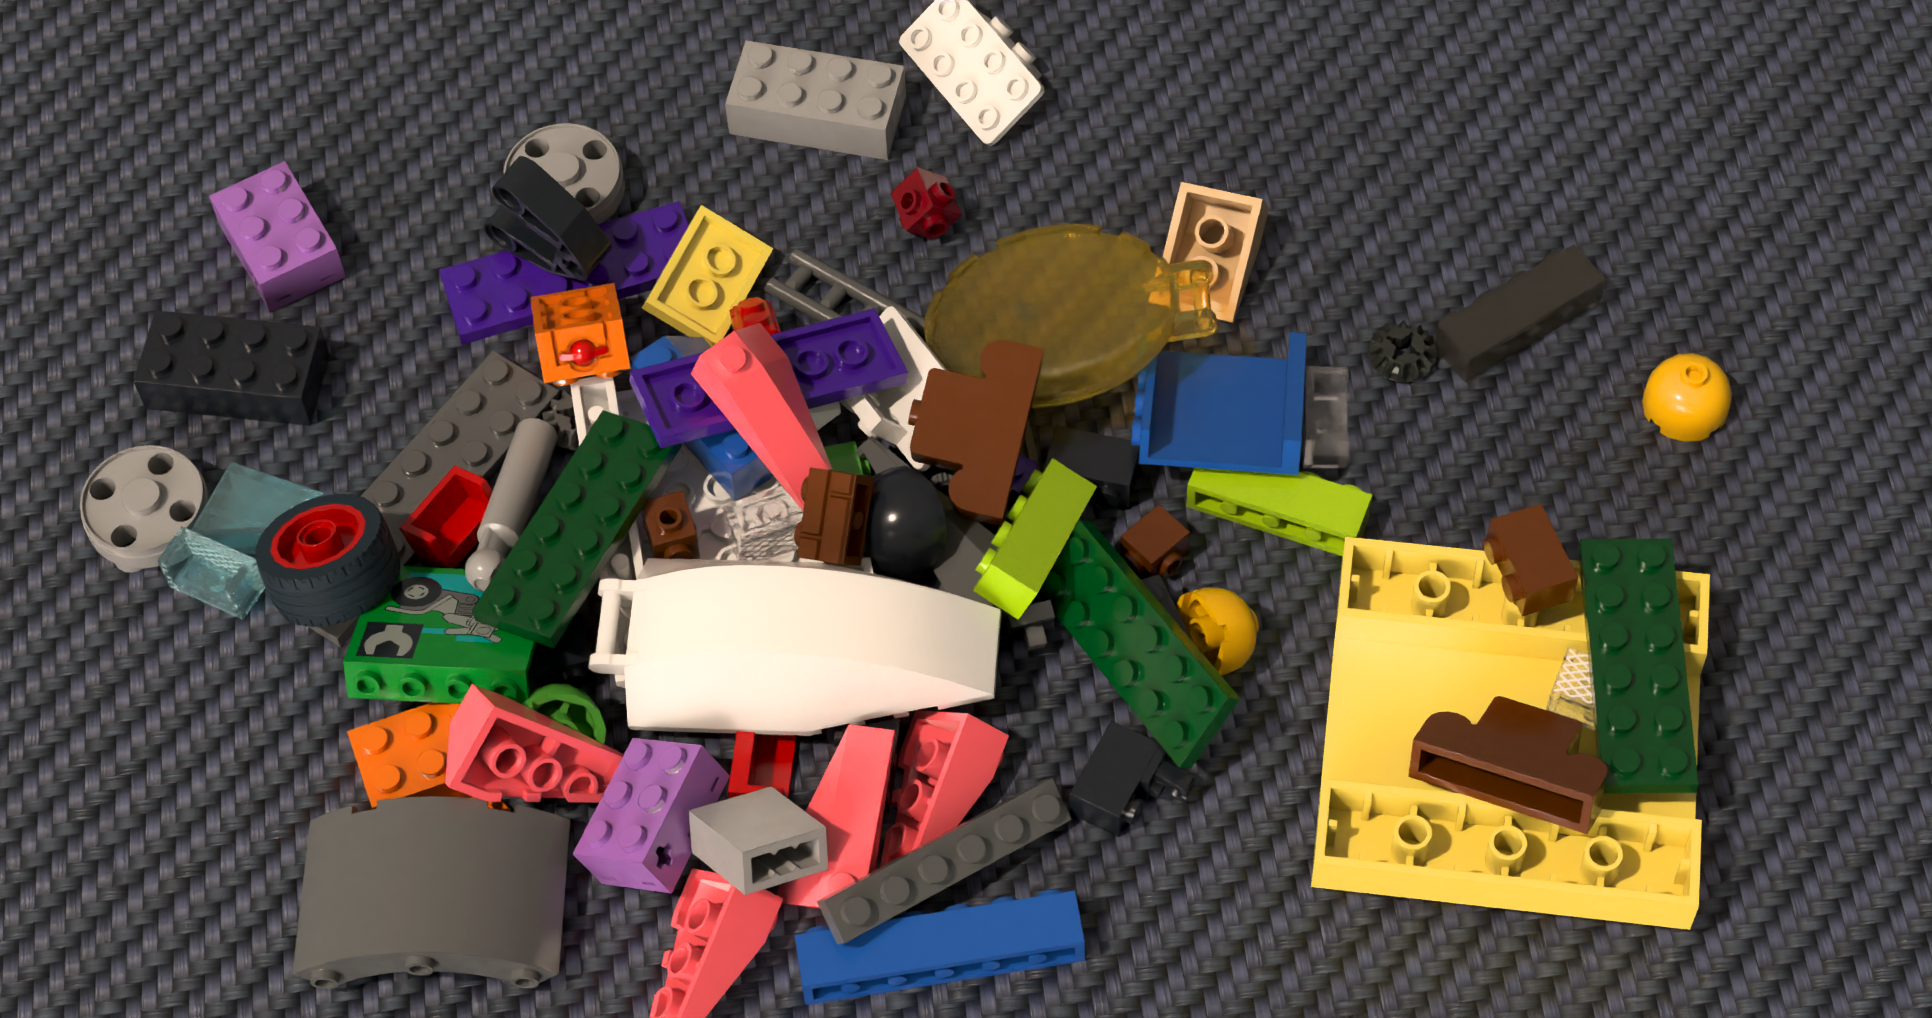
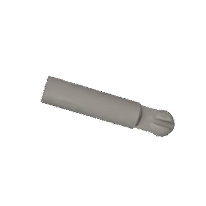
(511, 499)

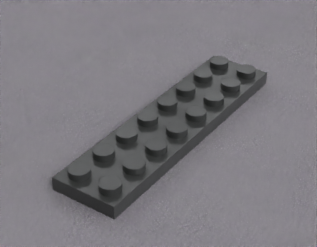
(466, 432)

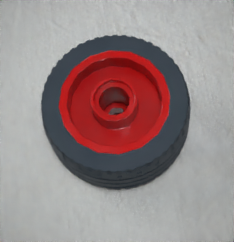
(327, 560)

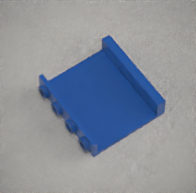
(1222, 411)

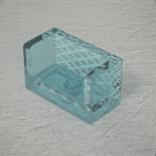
(211, 572)

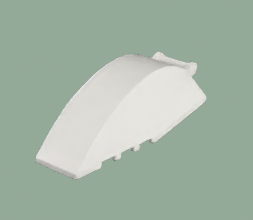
(790, 646)

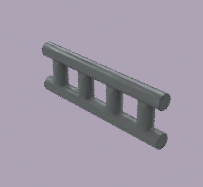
(841, 287)

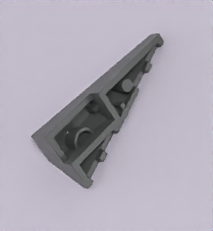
(966, 537)

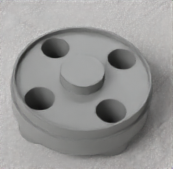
(580, 162)
(142, 504)

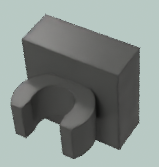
(1032, 624)

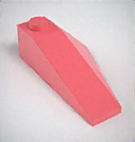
(763, 401)
(518, 753)
(946, 769)
(852, 810)
(713, 943)

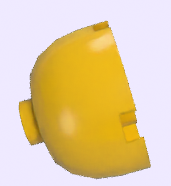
(1687, 397)
(1220, 626)

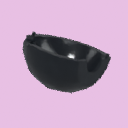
(904, 524)

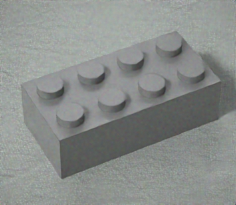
(816, 100)

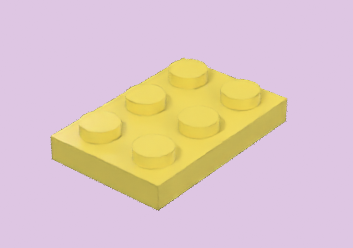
(707, 277)

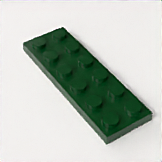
(575, 530)
(1137, 645)
(1637, 665)

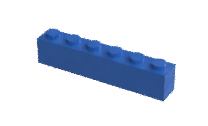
(942, 947)

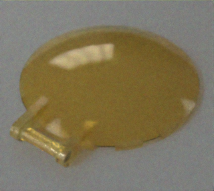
(1079, 293)

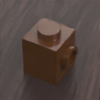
(670, 527)
(1155, 544)

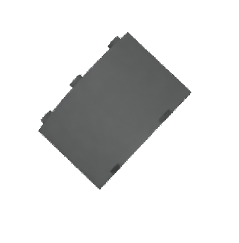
(432, 891)

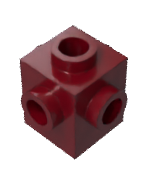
(926, 203)

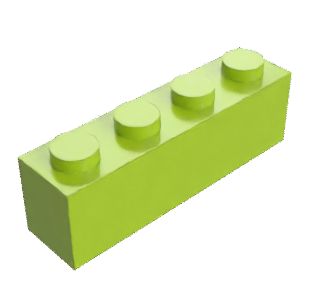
(1283, 504)
(1034, 538)

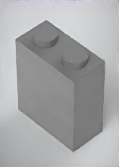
(758, 840)

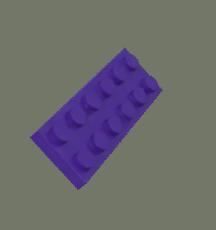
(495, 290)
(828, 358)

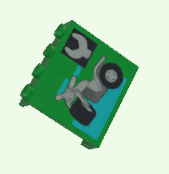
(429, 646)

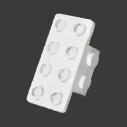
(974, 66)
(888, 410)

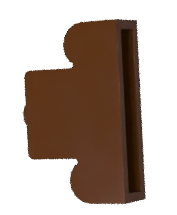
(978, 427)
(1515, 761)

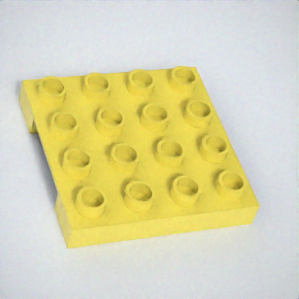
(1437, 635)

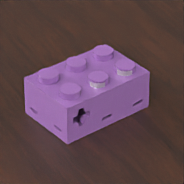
(277, 236)
(642, 821)

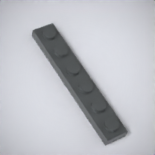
(943, 861)

